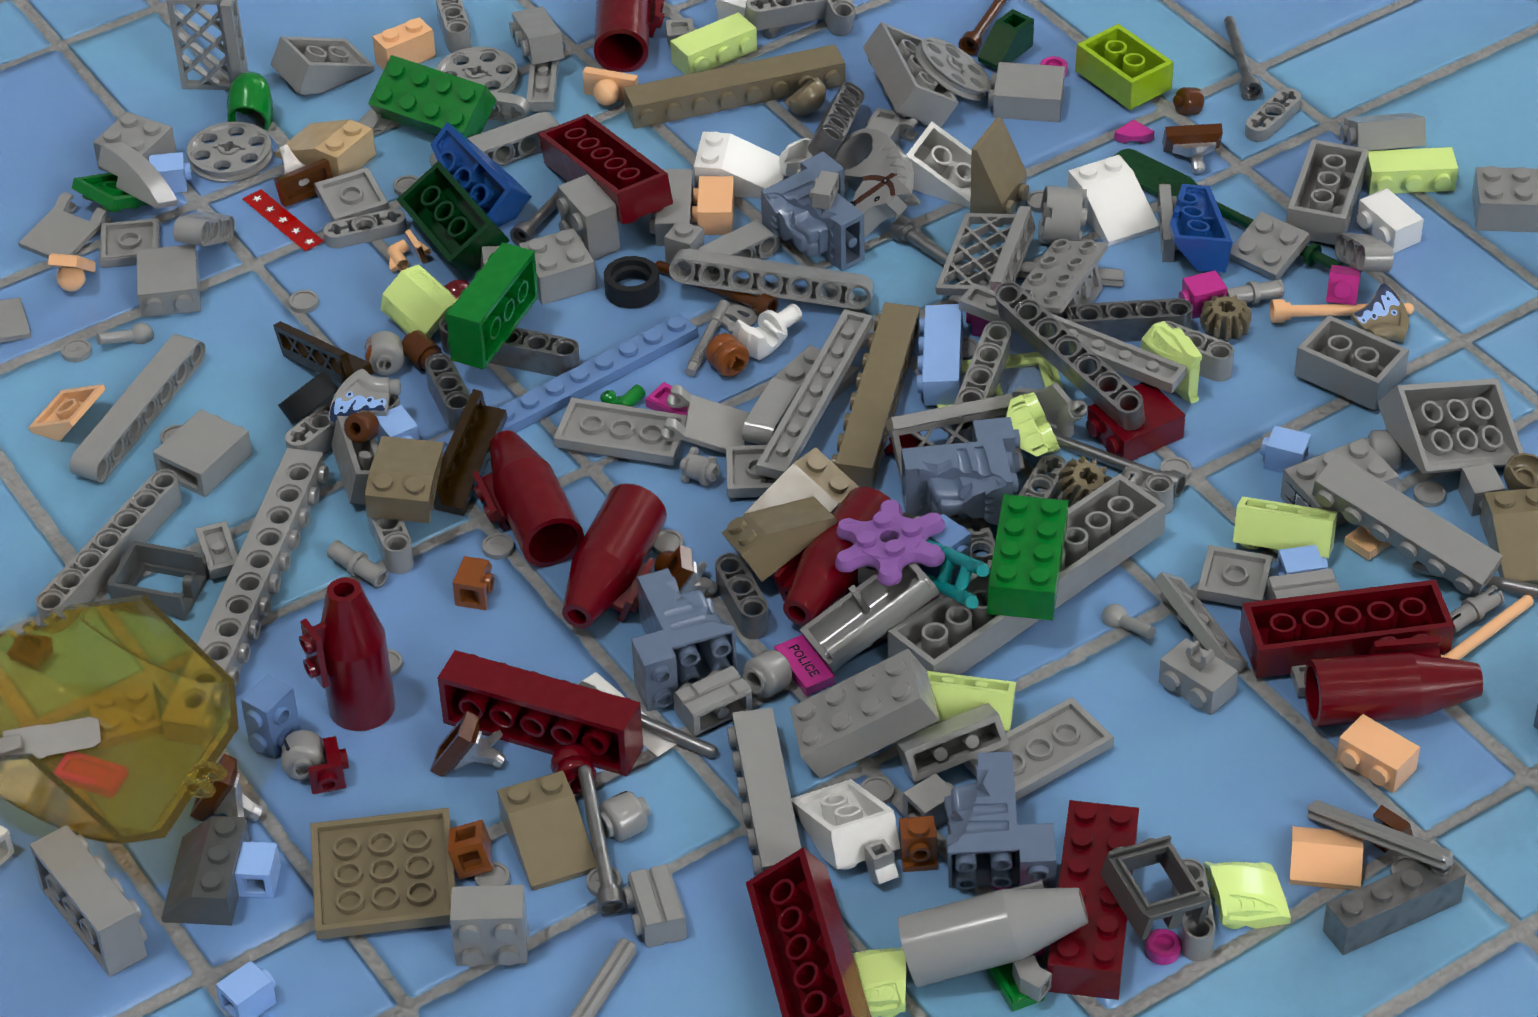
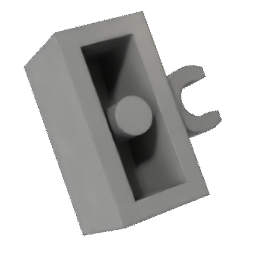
(1198, 676)

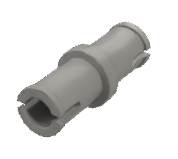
(1255, 292)
(357, 563)
(1475, 608)

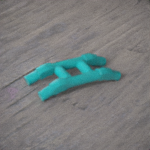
(968, 566)

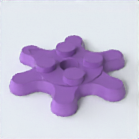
(895, 554)

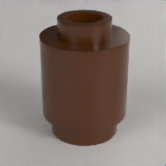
(419, 347)

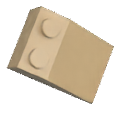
(341, 142)

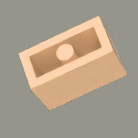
(407, 41)
(714, 204)
(1378, 753)

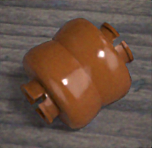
(727, 354)

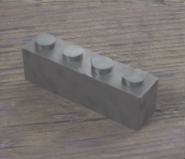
(1391, 904)

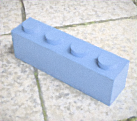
(942, 354)

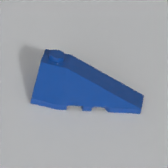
(481, 176)
(1200, 229)

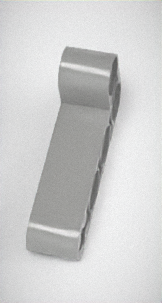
(777, 13)
(315, 431)

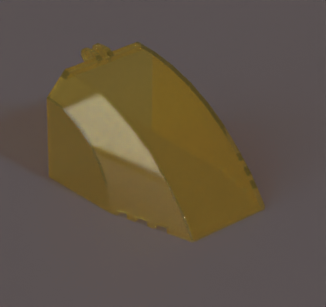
(158, 709)

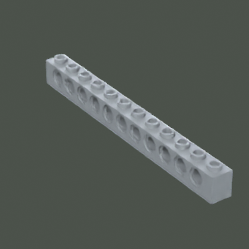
(263, 560)

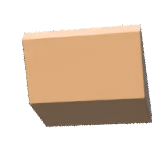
(65, 411)
(1325, 858)

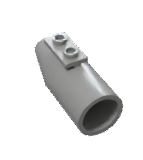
(987, 930)

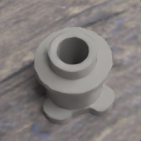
(699, 468)

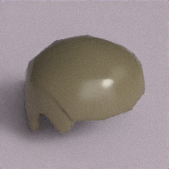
(808, 98)
(1521, 472)

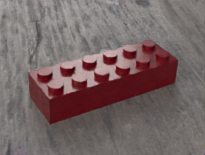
(619, 169)
(1340, 624)
(541, 710)
(806, 940)
(1092, 956)

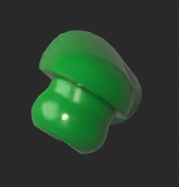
(630, 398)

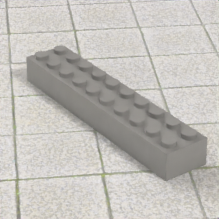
(1099, 536)

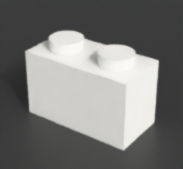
(1390, 220)

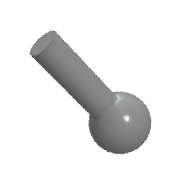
(139, 334)
(1117, 616)

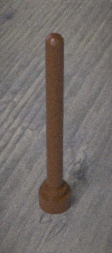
(972, 40)
(758, 303)

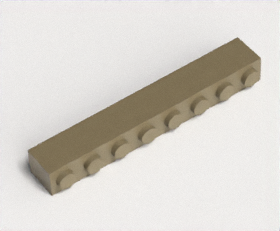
(732, 86)
(877, 393)

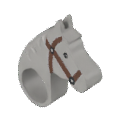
(882, 180)

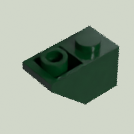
(1007, 39)

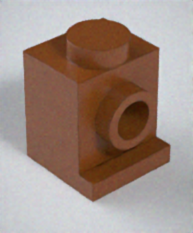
(473, 583)
(918, 843)
(470, 849)

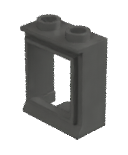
(162, 560)
(1132, 900)

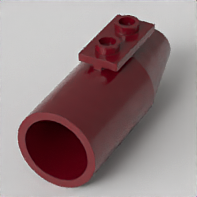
(624, 32)
(530, 499)
(613, 556)
(810, 579)
(350, 658)
(1390, 683)

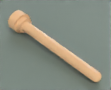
(1284, 310)
(1490, 628)

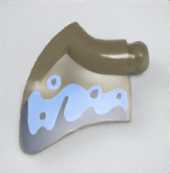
(1384, 315)

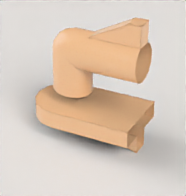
(396, 250)

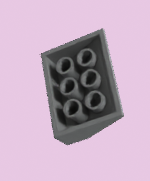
(1451, 424)

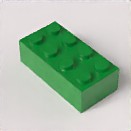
(430, 98)
(492, 305)
(1027, 557)

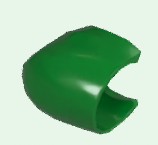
(249, 94)

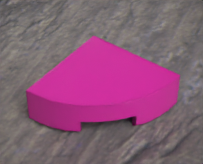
(1134, 132)

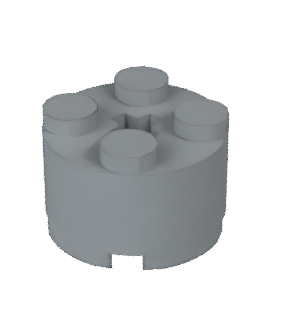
(1062, 214)

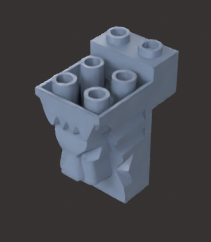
(813, 230)
(963, 476)
(680, 641)
(986, 835)

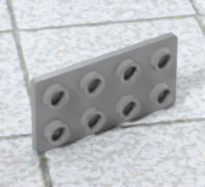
(1066, 274)

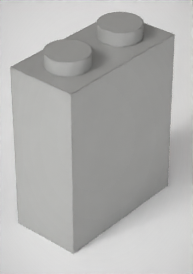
(1027, 91)
(1384, 131)
(168, 280)
(204, 452)

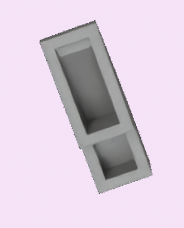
(136, 175)

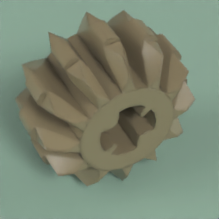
(1226, 317)
(1080, 479)

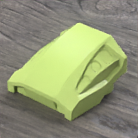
(416, 301)
(1179, 348)
(1034, 430)
(1247, 894)
(883, 980)

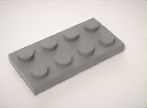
(617, 431)
(1052, 745)

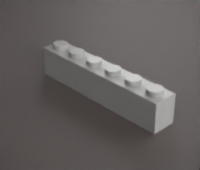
(1406, 525)
(764, 787)

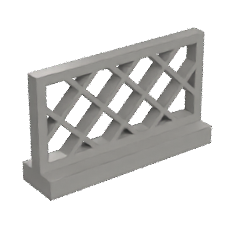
(232, 46)
(1008, 256)
(942, 418)

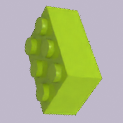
(1124, 66)

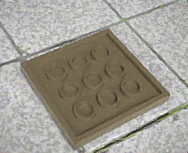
(381, 873)

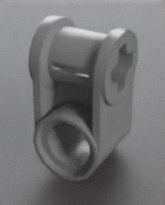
(1156, 484)

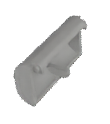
(867, 615)

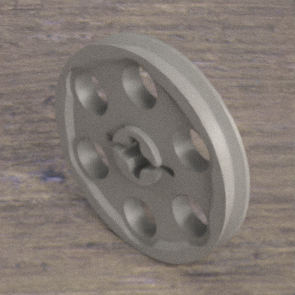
(953, 68)
(483, 72)
(229, 151)

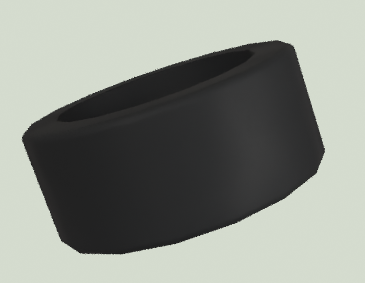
(631, 296)
(308, 397)

